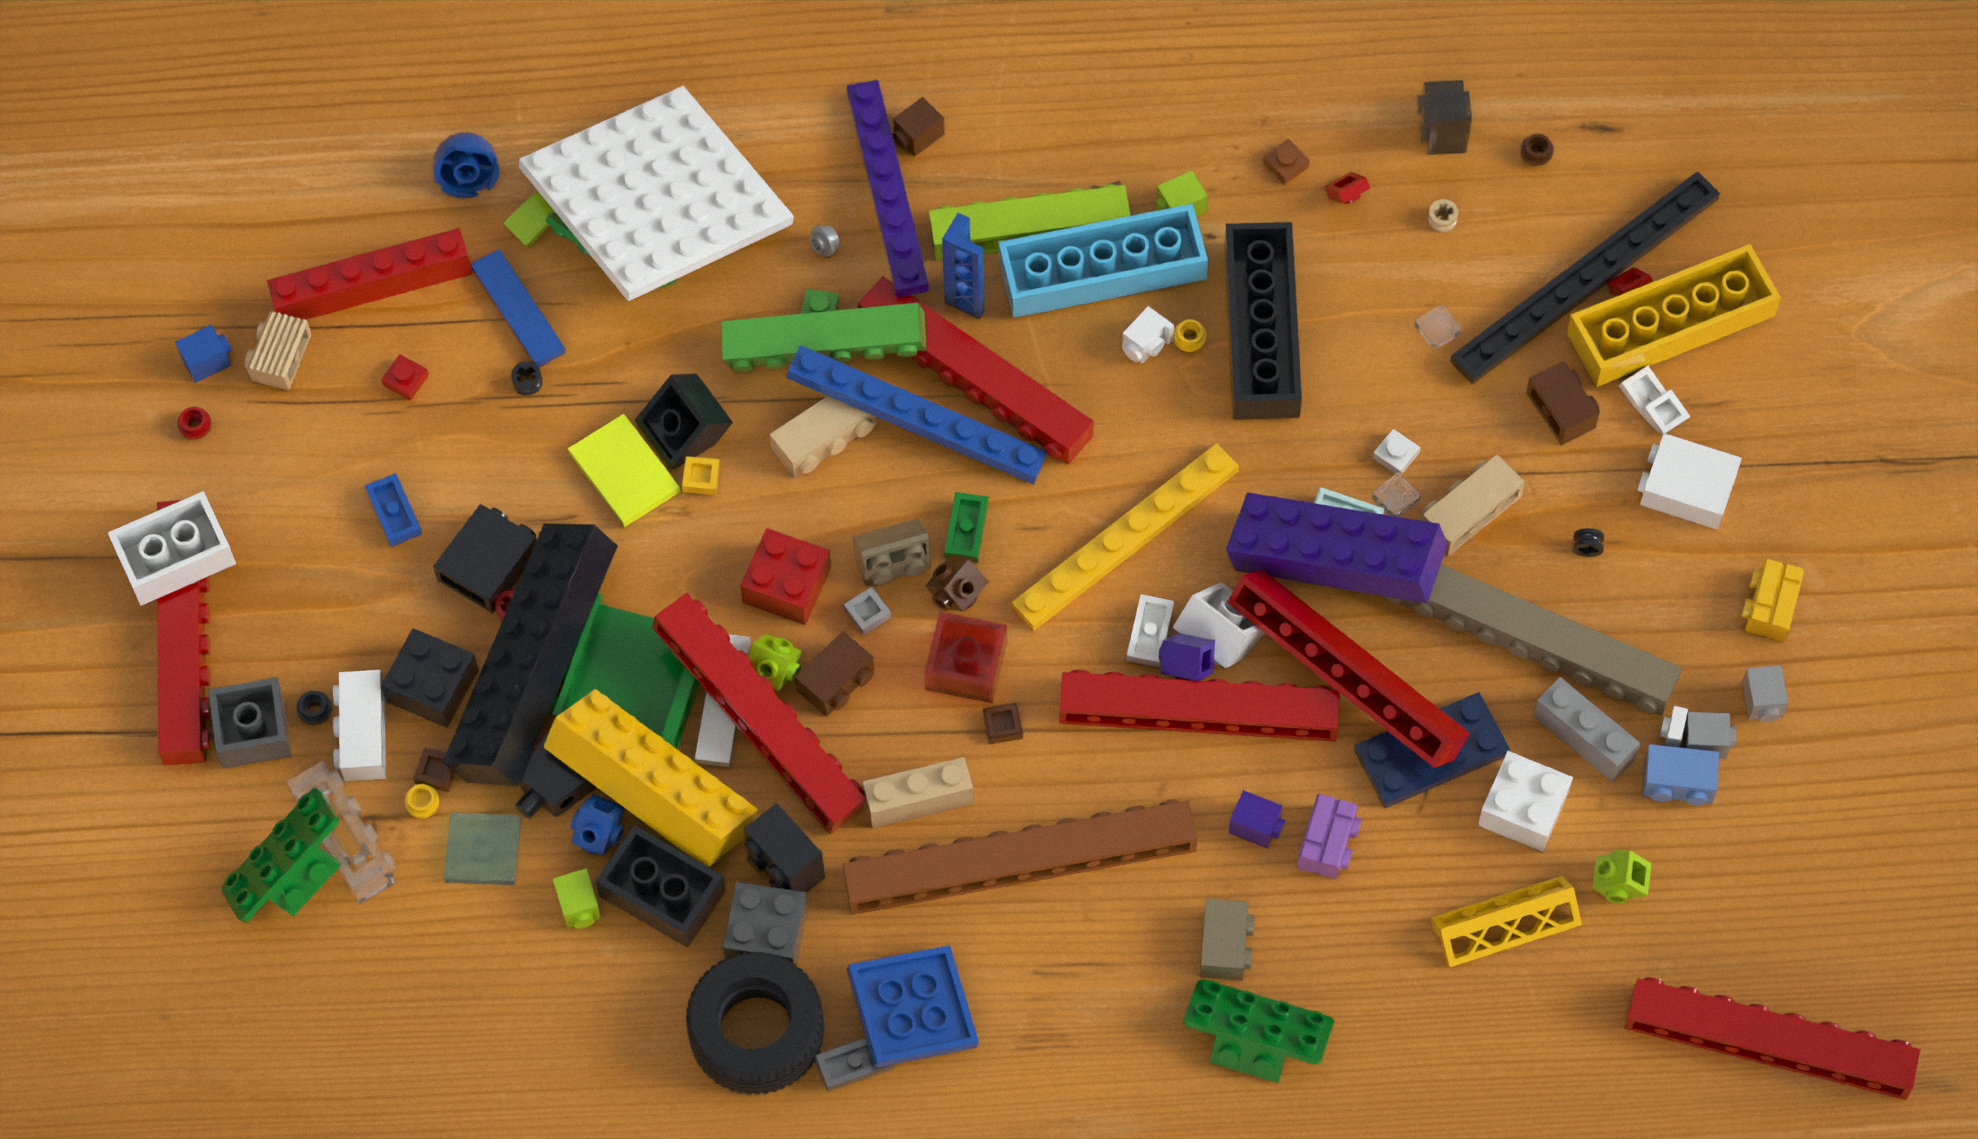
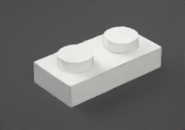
(1149, 630)

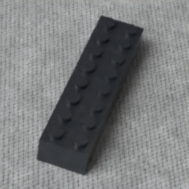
(530, 654)

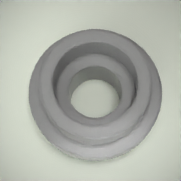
(824, 240)

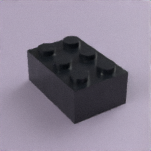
(660, 886)

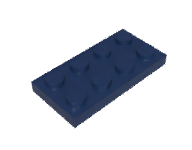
(1402, 774)

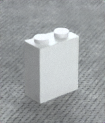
(1689, 480)

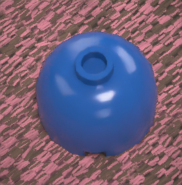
(465, 165)

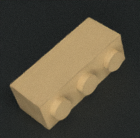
(819, 433)
(1475, 501)
(918, 792)

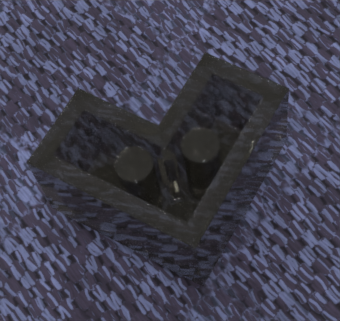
(1444, 117)

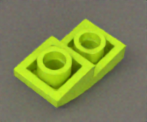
(529, 219)

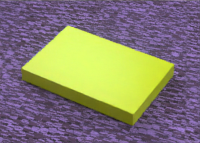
(624, 470)

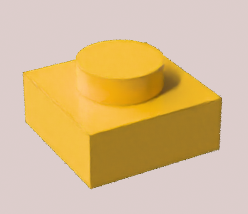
(701, 475)

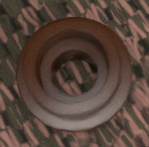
(1539, 142)

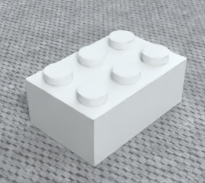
(172, 548)

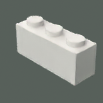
(360, 725)

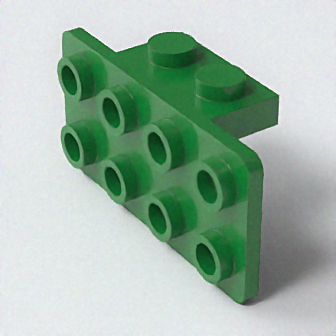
(287, 863)
(1255, 1030)

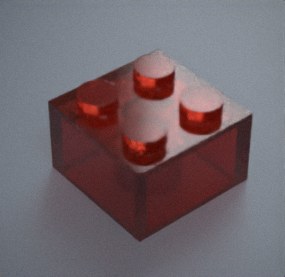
(966, 657)

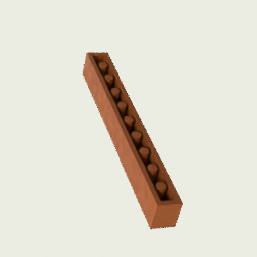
(1019, 856)

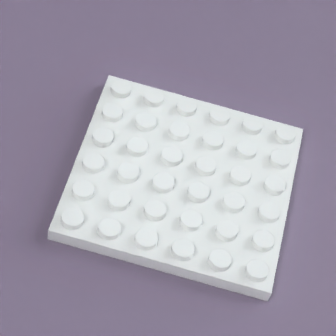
(655, 192)

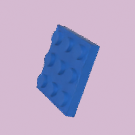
(912, 1006)

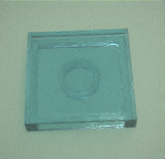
(482, 849)

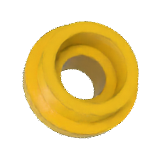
(1193, 328)

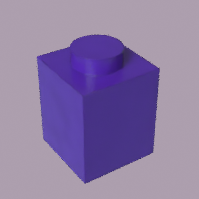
(1187, 656)
(1256, 819)

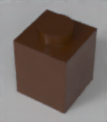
(918, 126)

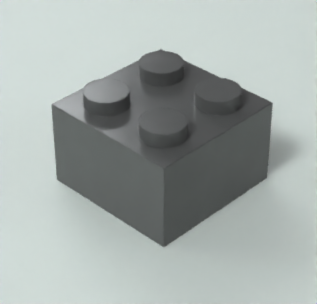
(250, 722)
(765, 921)

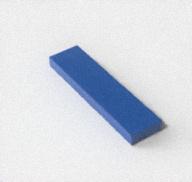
(518, 308)

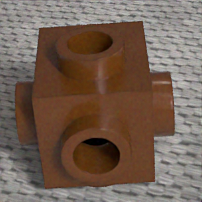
(956, 584)

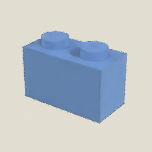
(1680, 774)

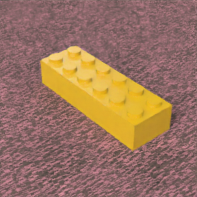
(1673, 315)
(650, 778)

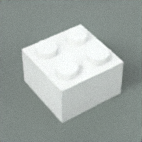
(1525, 801)

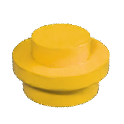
(421, 801)

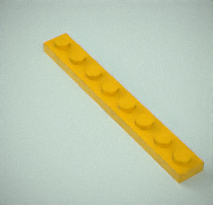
(1124, 537)

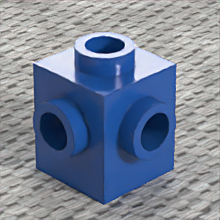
(597, 825)

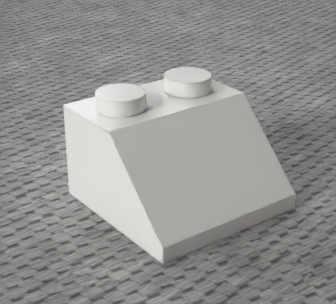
(1213, 618)

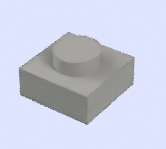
(867, 611)

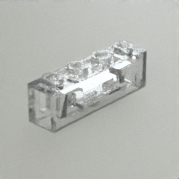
(370, 876)

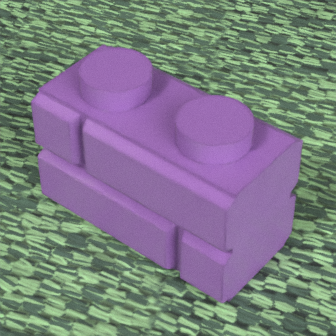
(1328, 835)

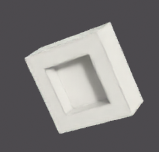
(1396, 452)
(1673, 727)

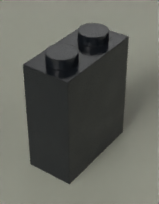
(485, 557)

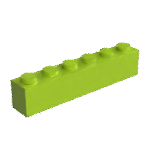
(1030, 215)

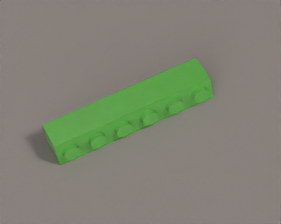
(831, 333)

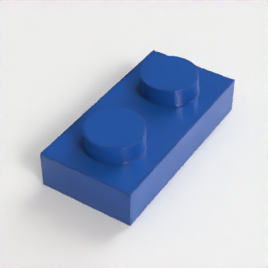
(393, 509)

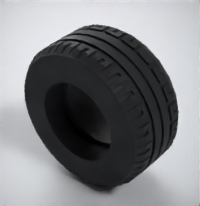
(755, 977)

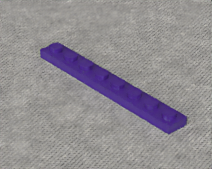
(887, 189)

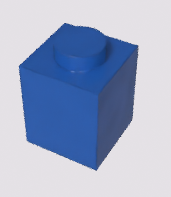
(204, 353)

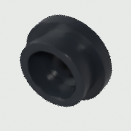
(311, 699)

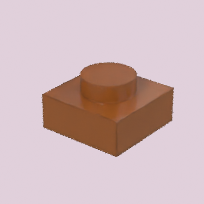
(1286, 161)

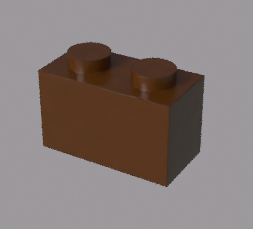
(1563, 402)
(835, 674)

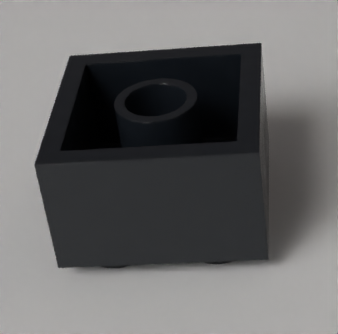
(430, 677)
(783, 851)

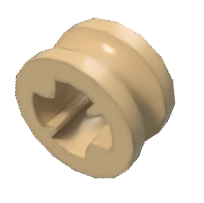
(1443, 225)

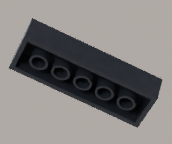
(1262, 320)

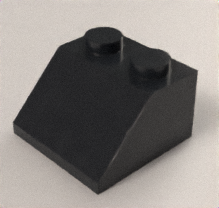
(683, 419)

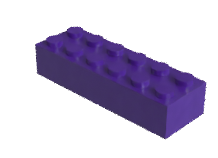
(1337, 547)

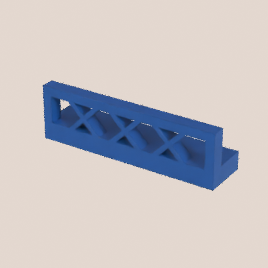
(963, 268)

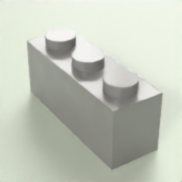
(1586, 729)

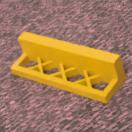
(1502, 909)

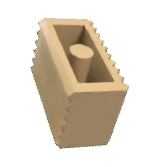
(278, 350)

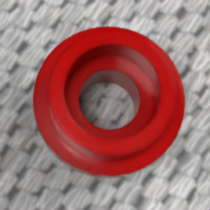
(191, 415)

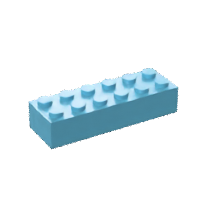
(1103, 260)

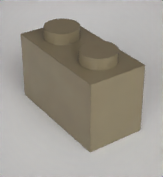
(1225, 939)

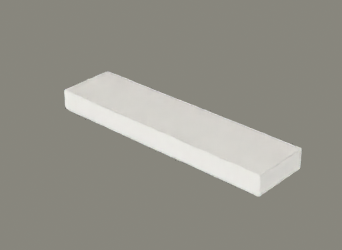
(716, 728)

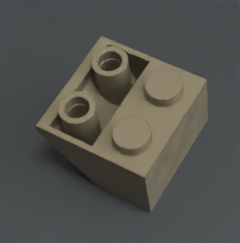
(892, 552)

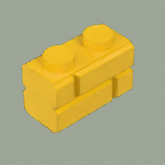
(1773, 600)

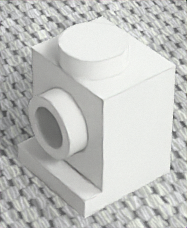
(1147, 336)

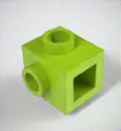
(775, 660)
(1621, 876)

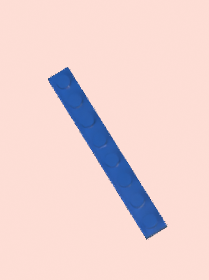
(916, 414)

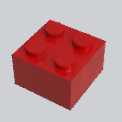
(785, 576)

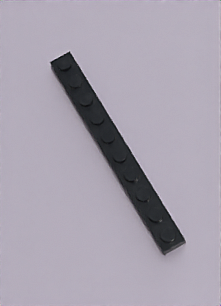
(1584, 277)

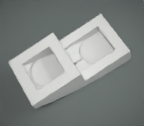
(1653, 402)

